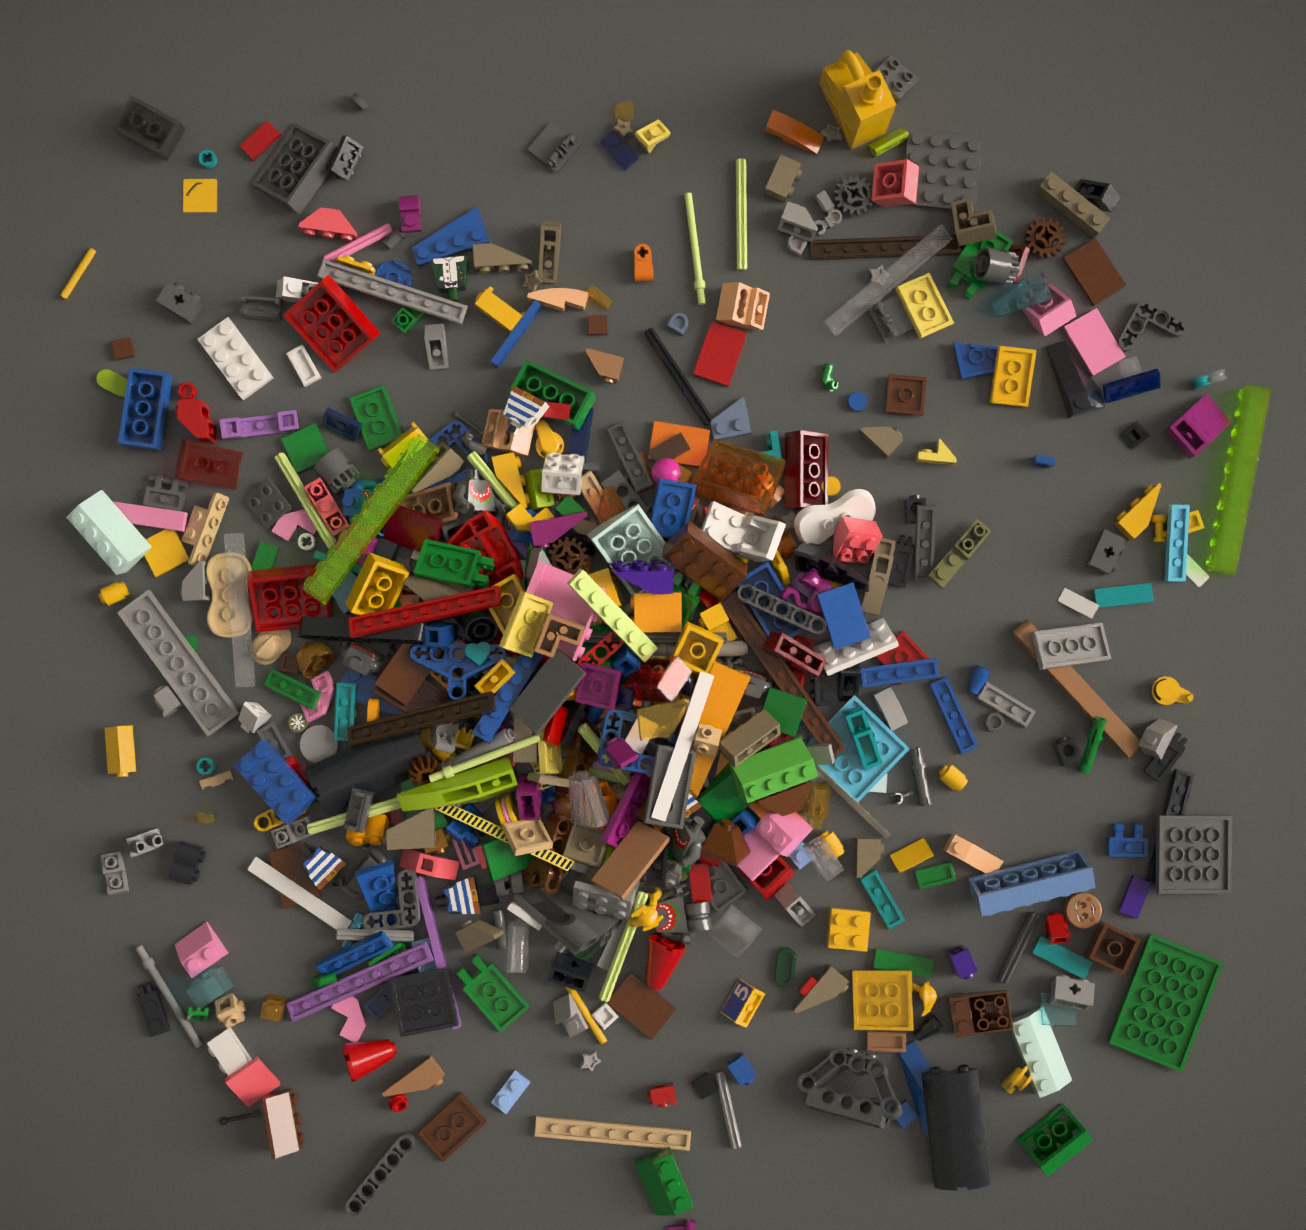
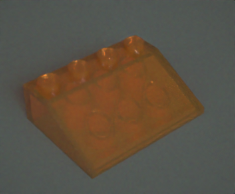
(738, 477)

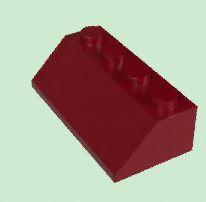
(805, 469)

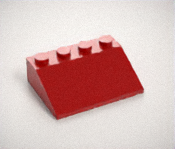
(331, 323)
(284, 591)

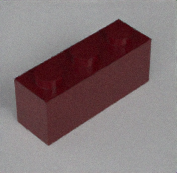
(795, 653)

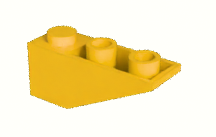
(507, 472)
(1139, 515)

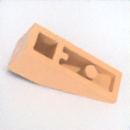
(972, 854)

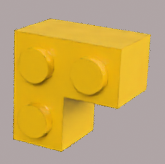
(716, 620)

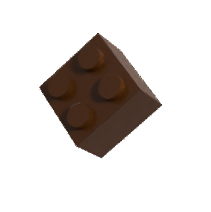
(1112, 947)

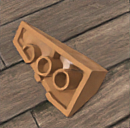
(434, 501)

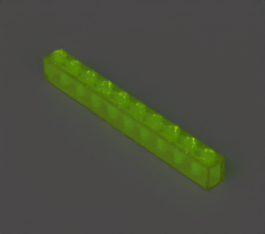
(1238, 480)
(371, 519)

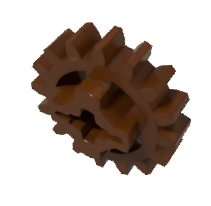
(1052, 235)
(568, 549)

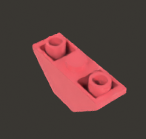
(329, 224)
(327, 506)
(429, 864)

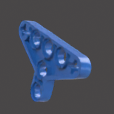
(448, 663)

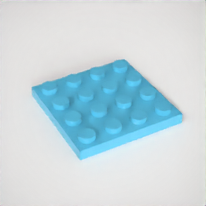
(847, 768)

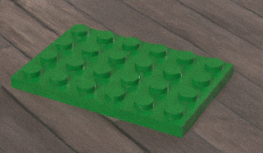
(1165, 1002)

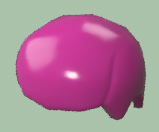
(665, 468)

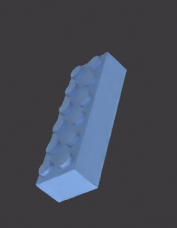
(1031, 883)

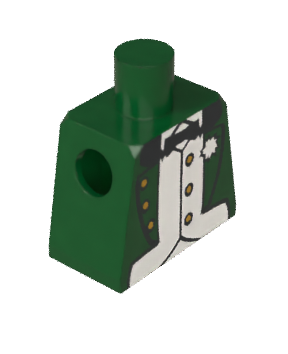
(451, 275)

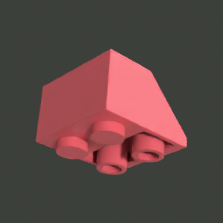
(855, 540)

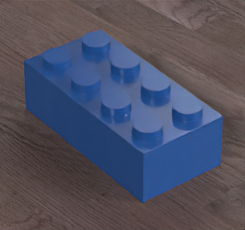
(145, 409)
(767, 581)
(276, 781)

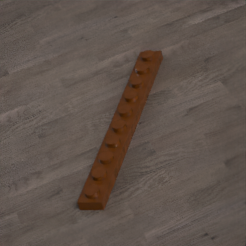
(779, 671)

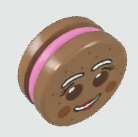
(1082, 910)

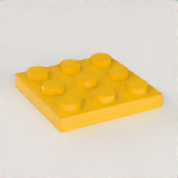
(882, 1000)

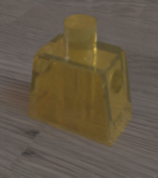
(818, 797)

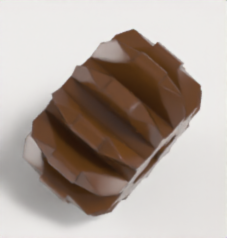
(421, 769)

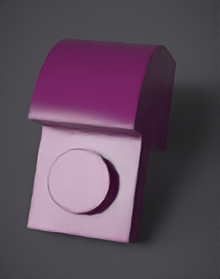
(410, 213)

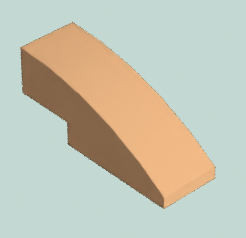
(560, 297)

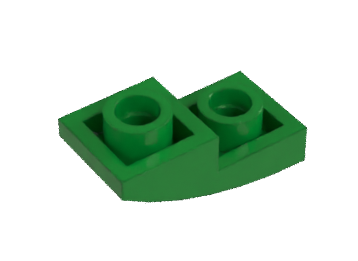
(406, 318)

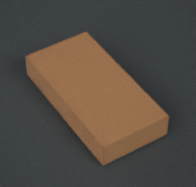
(886, 1041)

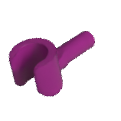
(689, 1225)

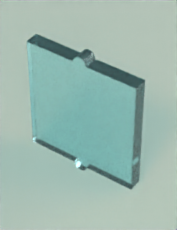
(1055, 1014)

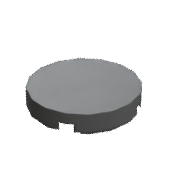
(318, 743)

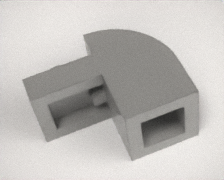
(443, 737)

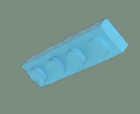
(1177, 542)

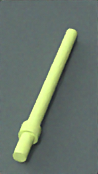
(699, 284)
(449, 771)

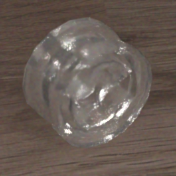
(1217, 376)

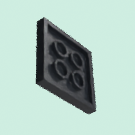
(424, 1001)

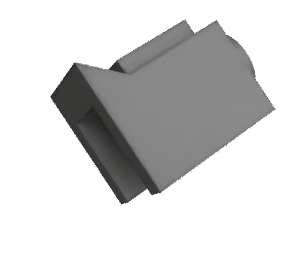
(167, 700)

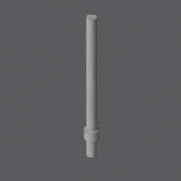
(149, 963)

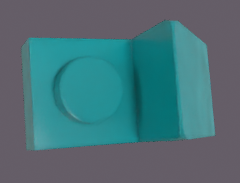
(773, 443)

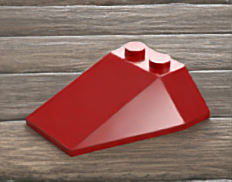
(488, 535)

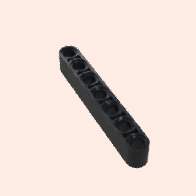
(338, 630)

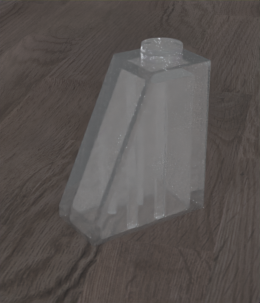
(587, 800)
(518, 946)

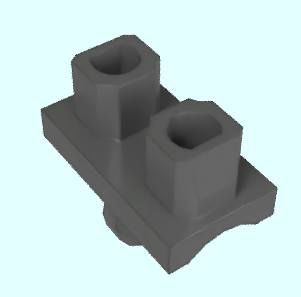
(143, 842)

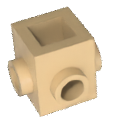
(706, 739)
(230, 1010)

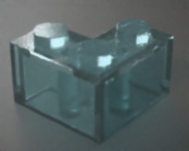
(213, 985)

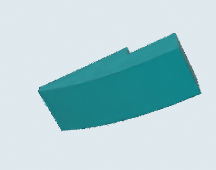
(862, 737)

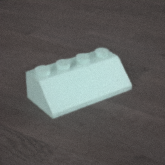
(109, 532)
(1040, 1053)

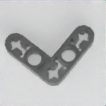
(1143, 319)
(402, 913)

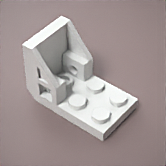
(743, 535)

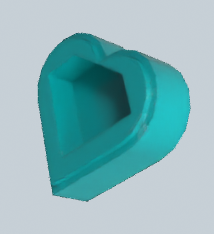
(478, 652)

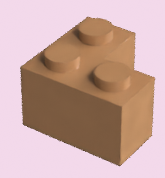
(555, 629)

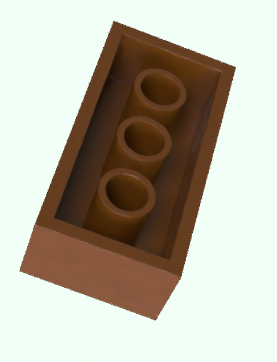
(705, 560)

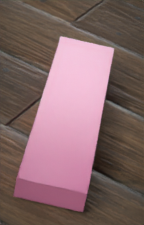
(153, 516)

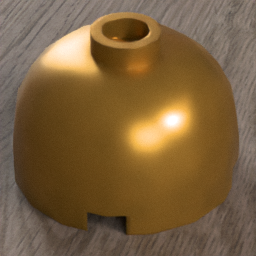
(313, 658)

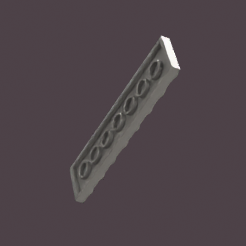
(178, 663)

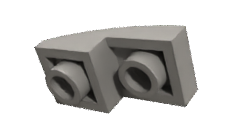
(890, 708)
(291, 833)
(115, 873)

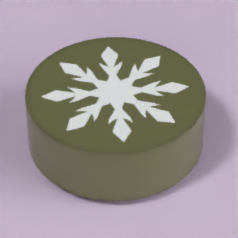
(298, 722)

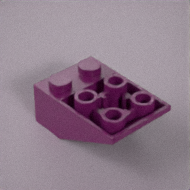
(1197, 426)

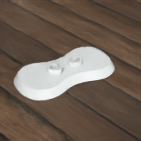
(819, 522)

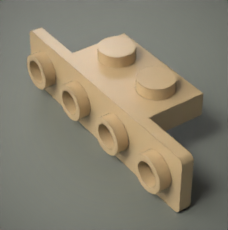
(203, 527)

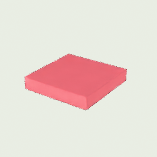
(252, 1082)

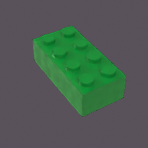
(555, 389)

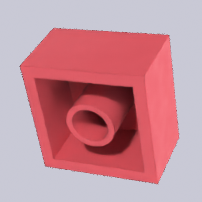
(895, 183)

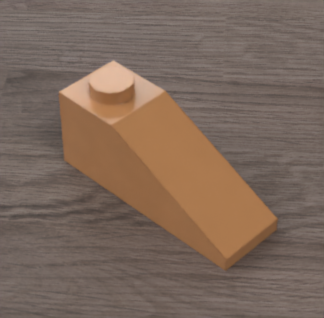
(420, 1078)

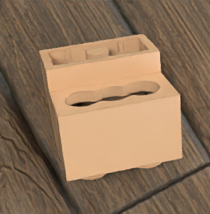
(742, 306)
(499, 439)

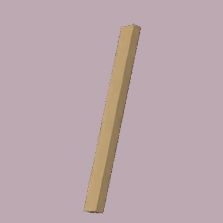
(612, 1133)

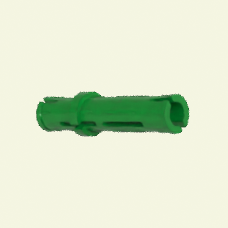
(1098, 726)

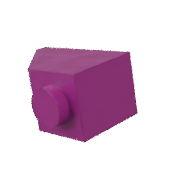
(619, 753)

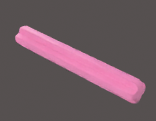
(359, 243)

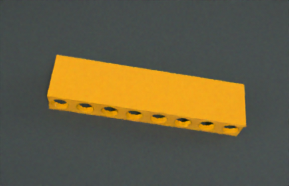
(718, 712)

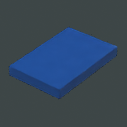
(671, 506)
(843, 615)

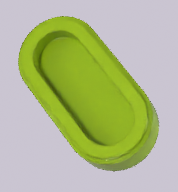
(112, 382)

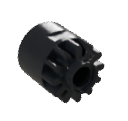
(479, 626)

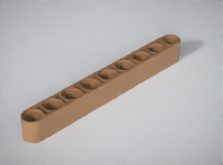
(1083, 696)

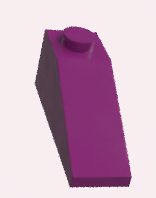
(550, 529)

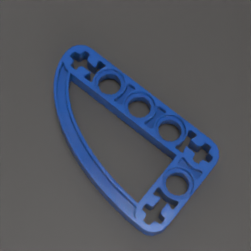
(457, 439)
(635, 765)

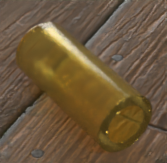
(599, 297)

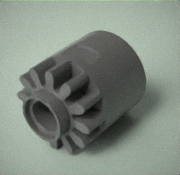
(996, 266)
(337, 471)

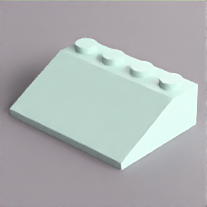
(627, 539)

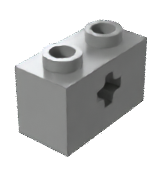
(1063, 993)

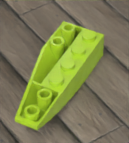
(462, 788)

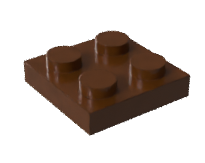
(905, 395)

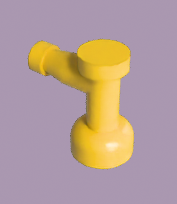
(1160, 535)

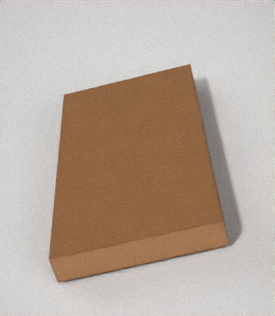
(630, 860)

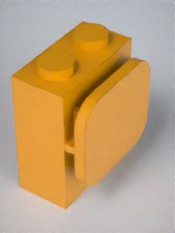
(657, 612)

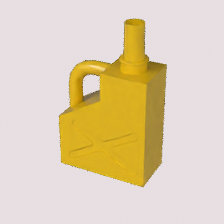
(857, 98)

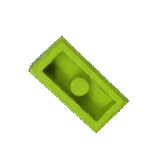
(888, 142)

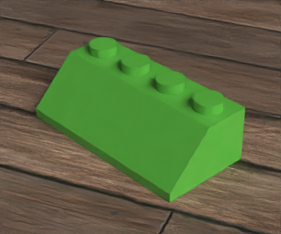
(773, 770)

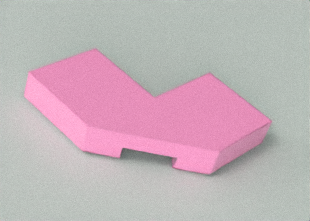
(289, 523)
(324, 684)
(355, 1023)

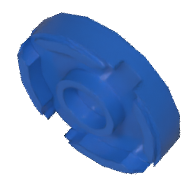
(395, 272)

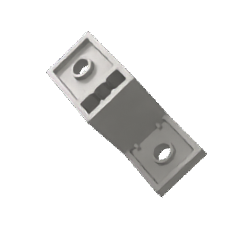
(602, 902)

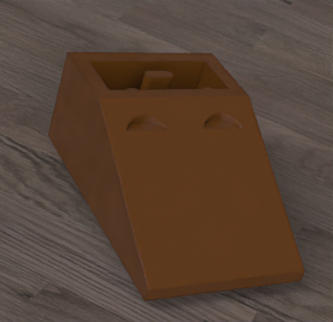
(980, 1012)

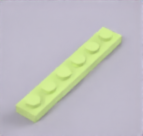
(612, 615)

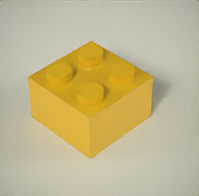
(697, 647)
(848, 929)

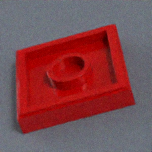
(905, 652)

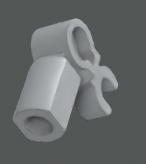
(834, 216)

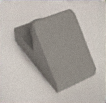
(569, 1014)

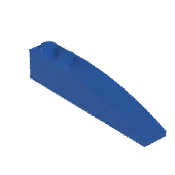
(913, 1065)

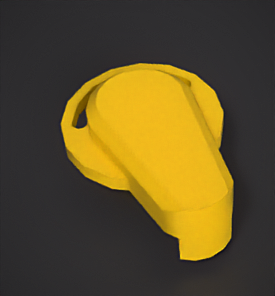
(547, 439)
(1169, 692)
(1016, 1078)

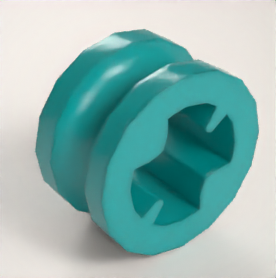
(208, 165)
(1200, 382)
(209, 761)

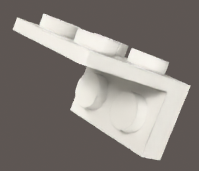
(562, 473)

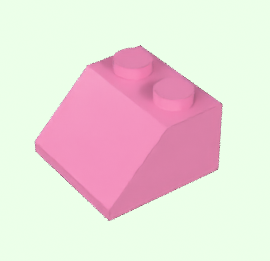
(1051, 313)
(783, 832)
(200, 950)

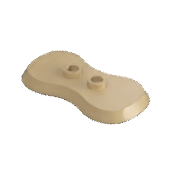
(219, 610)

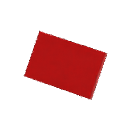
(720, 353)

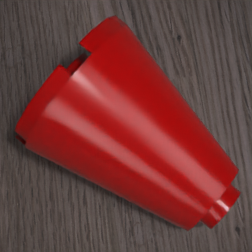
(661, 960)
(367, 1056)

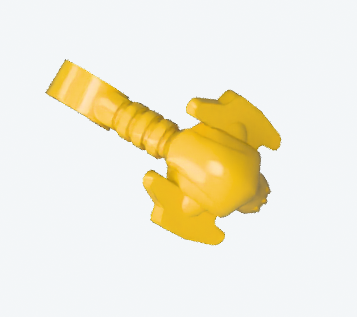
(647, 915)
(927, 995)

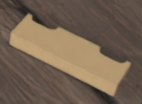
(216, 779)

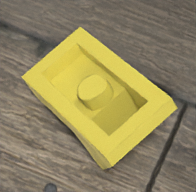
(652, 135)
(941, 456)

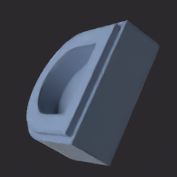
(678, 323)

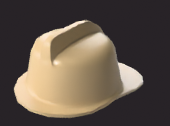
(270, 645)

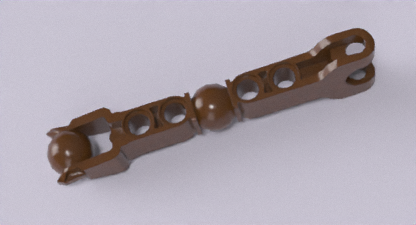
(559, 822)

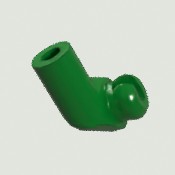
(826, 378)
(321, 980)

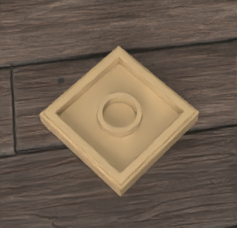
(527, 836)

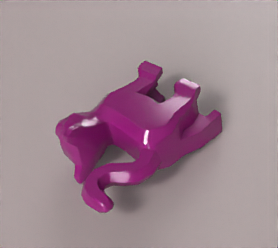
(812, 580)

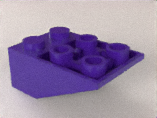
(652, 577)

